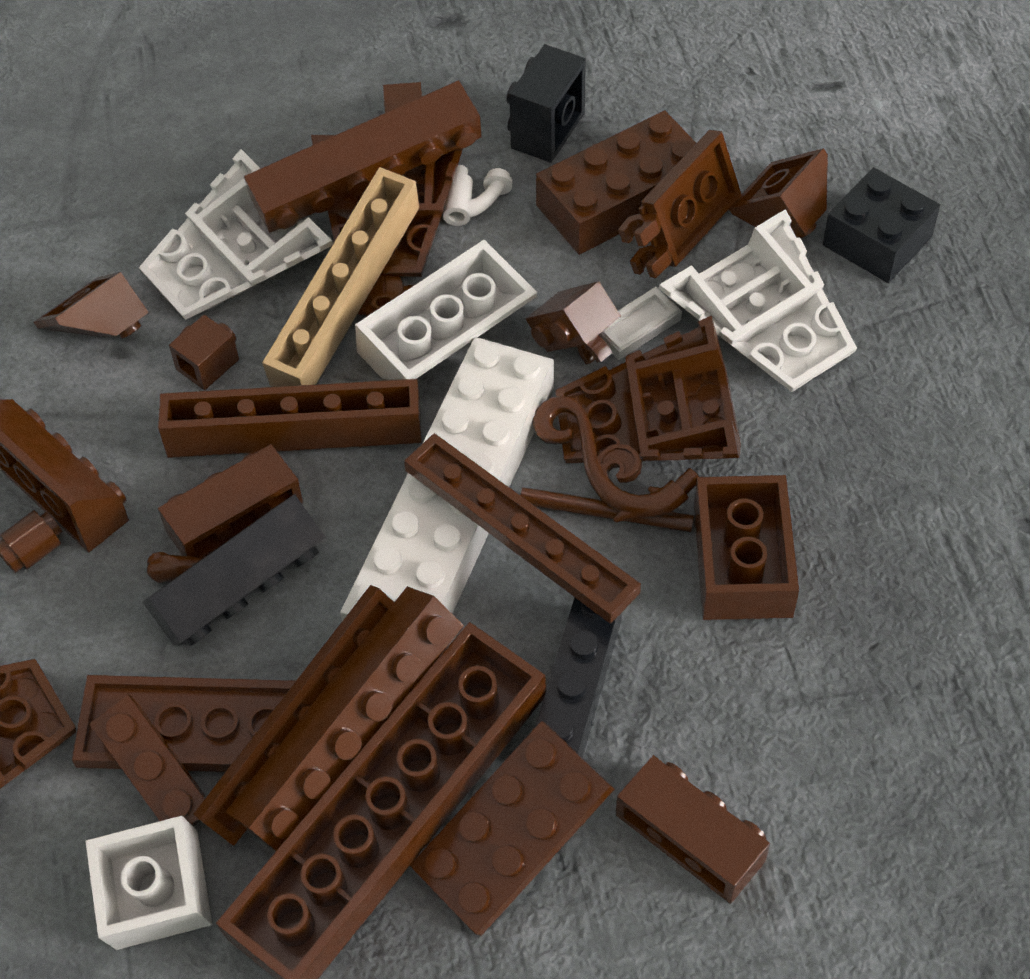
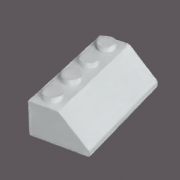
(441, 314)

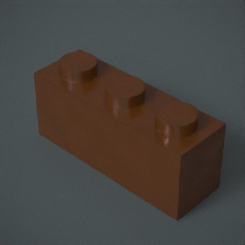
(228, 502)
(693, 828)

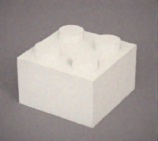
(148, 883)

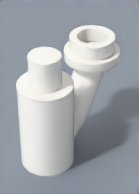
(459, 203)

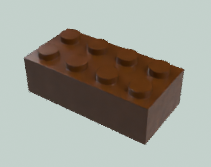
(604, 184)

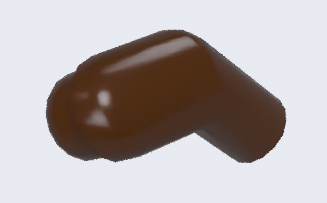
(167, 567)

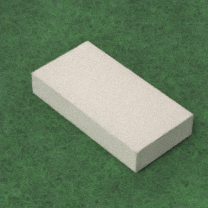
(640, 322)

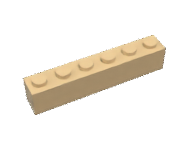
(342, 281)

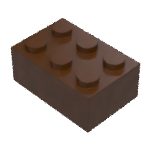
(745, 547)

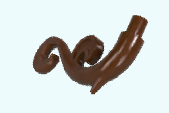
(622, 456)

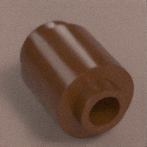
(29, 540)

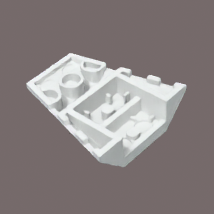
(226, 247)
(768, 305)

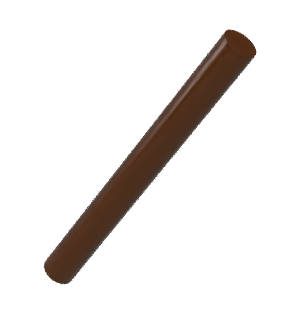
(599, 508)

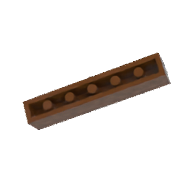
(348, 161)
(290, 418)
(345, 716)

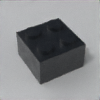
(547, 102)
(880, 224)

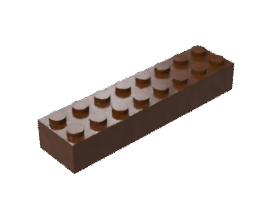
(384, 808)

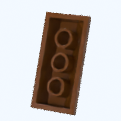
(57, 479)

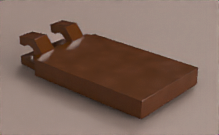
(683, 206)

